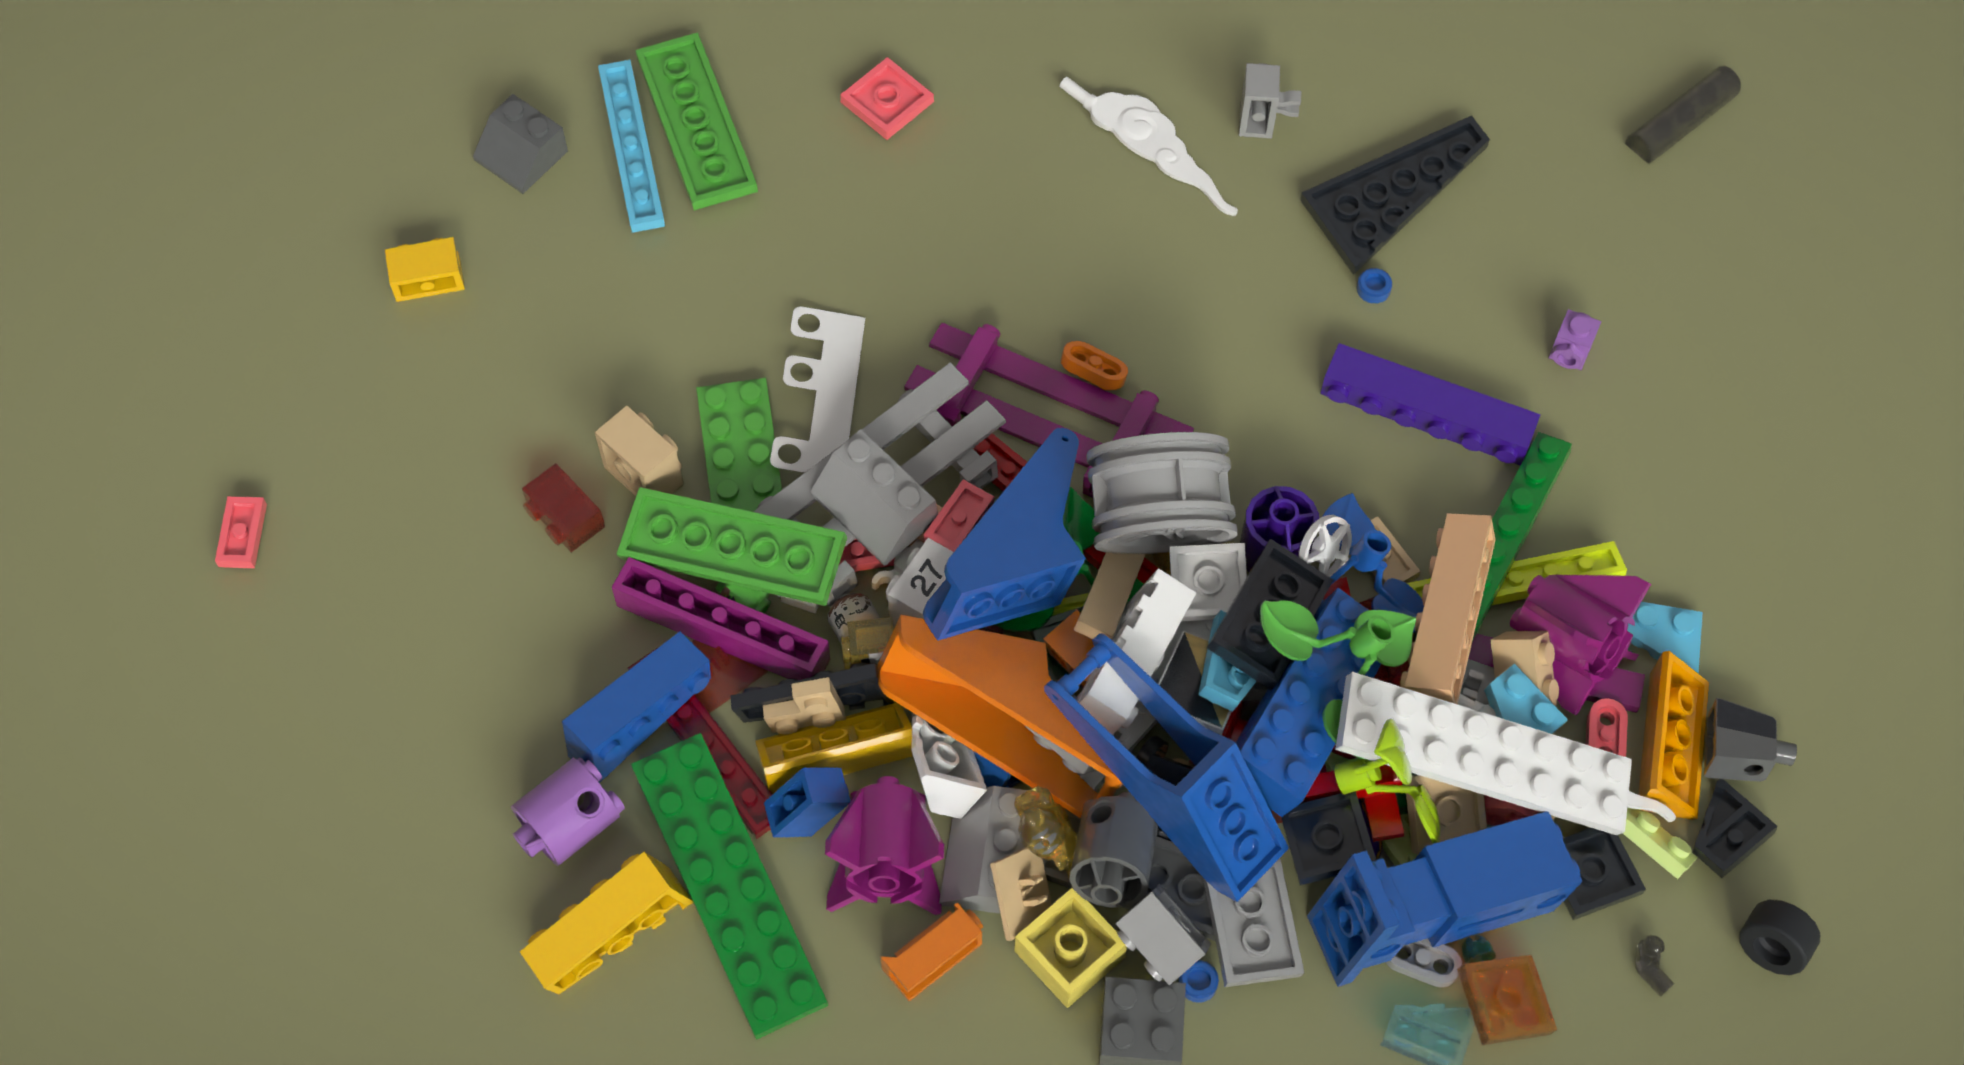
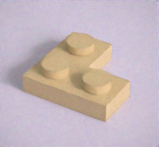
(813, 705)

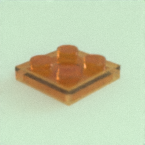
(1506, 999)

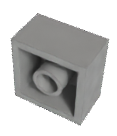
(1162, 935)

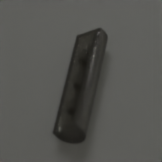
(1684, 114)

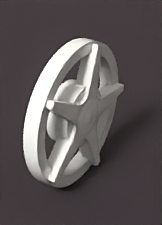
(1327, 546)

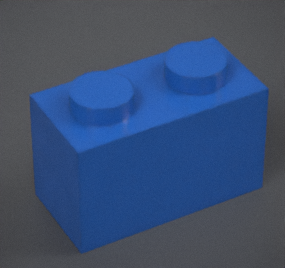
(807, 802)

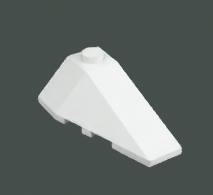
(945, 770)

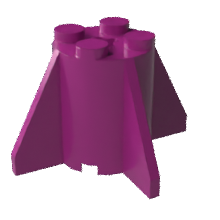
(1585, 624)
(885, 848)

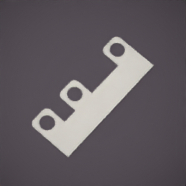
(835, 385)

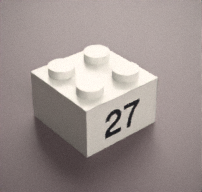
(918, 582)

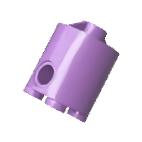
(554, 820)

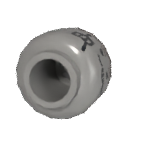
(850, 608)

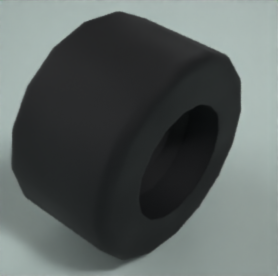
(1779, 937)

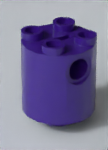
(1277, 515)

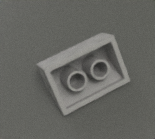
(874, 497)
(975, 841)

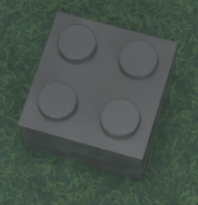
(1142, 1022)

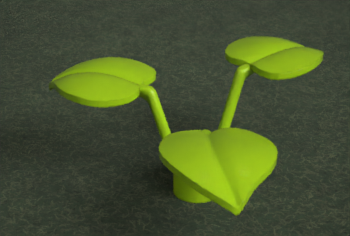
(1362, 774)

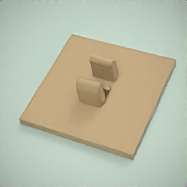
(1020, 890)

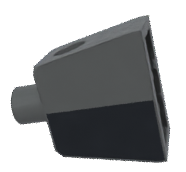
(1742, 743)

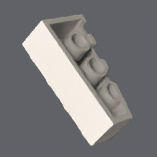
(1143, 634)

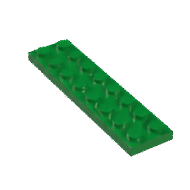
(729, 886)

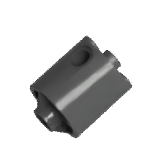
(1113, 851)

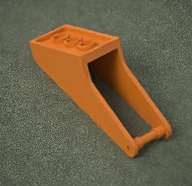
(983, 695)

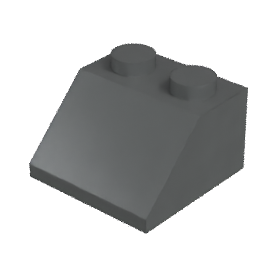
(520, 144)

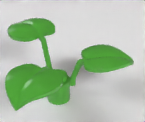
(1375, 636)

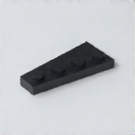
(852, 685)

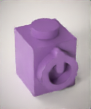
(1574, 340)

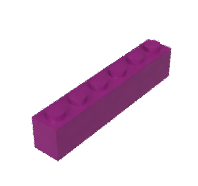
(719, 622)

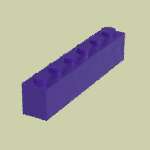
(1429, 404)

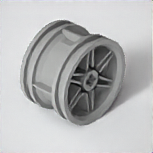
(1161, 492)

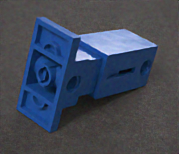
(1443, 894)

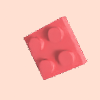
(887, 98)

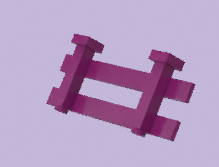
(982, 353)

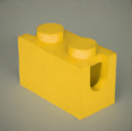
(424, 269)

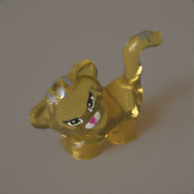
(1046, 828)

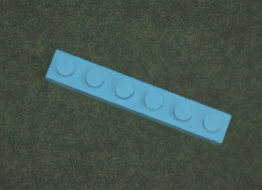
(631, 146)

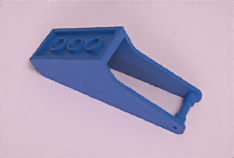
(1018, 551)
(1215, 810)

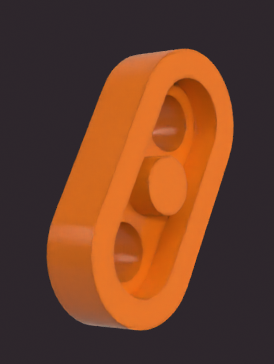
(1094, 365)

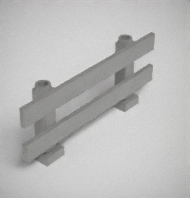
(947, 447)

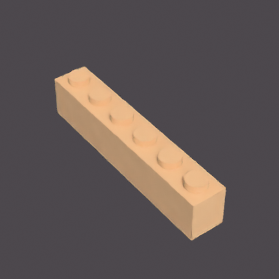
(1450, 607)

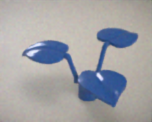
(1367, 554)

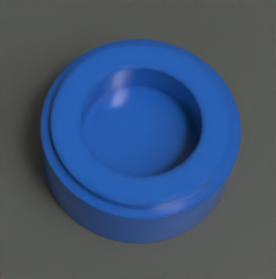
(1374, 285)
(1200, 982)

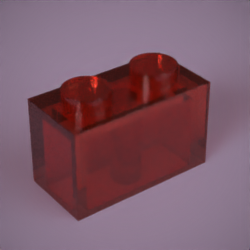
(563, 508)

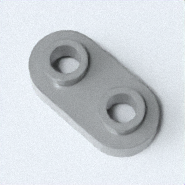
(1421, 962)

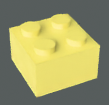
(1070, 947)

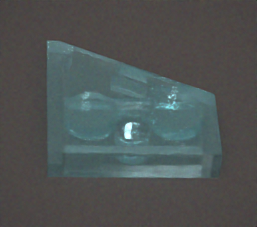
(1430, 1033)

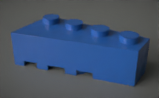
(636, 704)

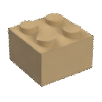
(638, 453)

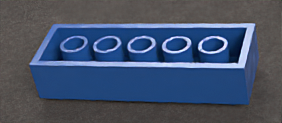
(1286, 733)

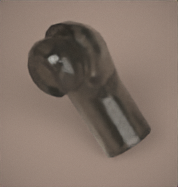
(1648, 964)

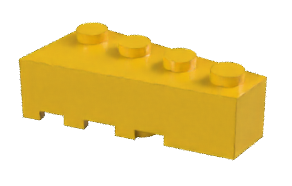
(604, 922)

